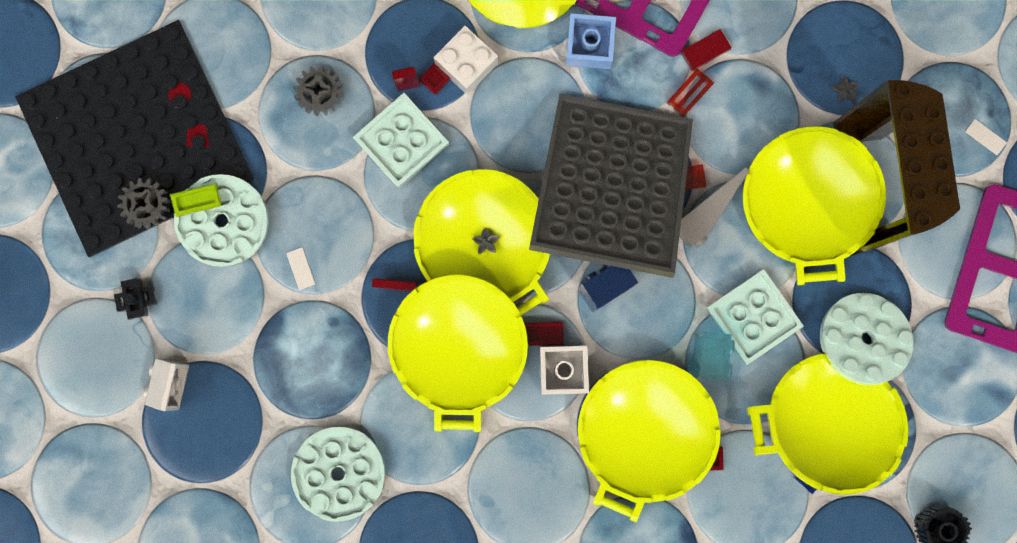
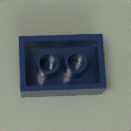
(607, 285)

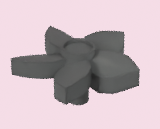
(845, 89)
(486, 241)

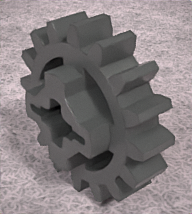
(309, 89)
(150, 195)

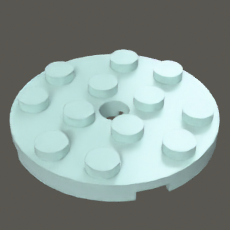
(242, 234)
(843, 342)
(314, 480)

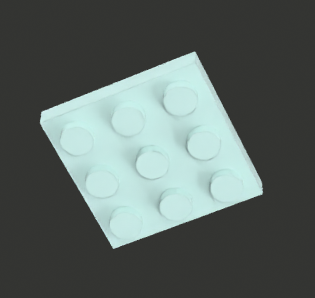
(401, 140)
(755, 316)

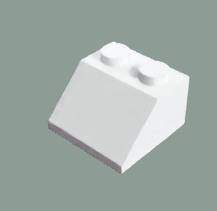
(166, 385)

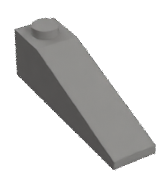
(704, 217)

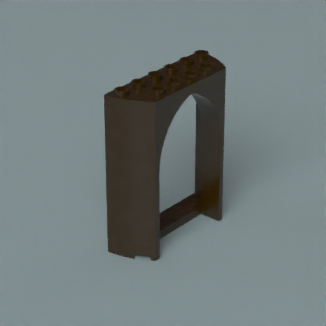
(922, 149)

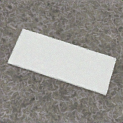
(986, 137)
(300, 268)

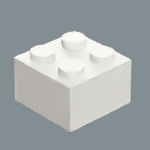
(466, 60)
(564, 370)

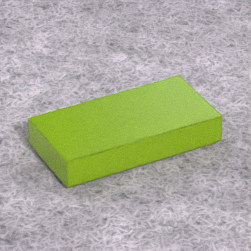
(196, 200)

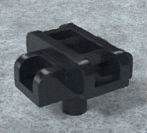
(135, 296)

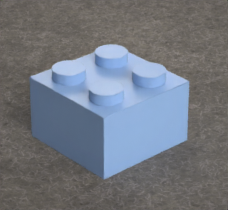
(590, 41)

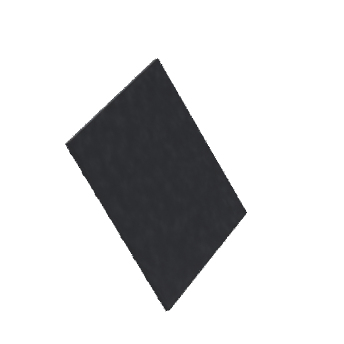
(118, 125)

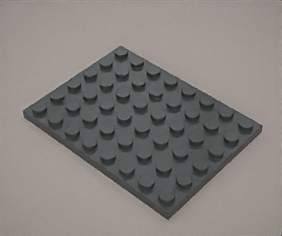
(613, 186)

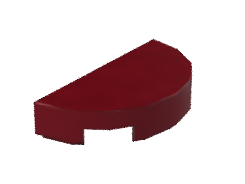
(394, 285)

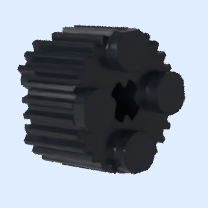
(931, 521)

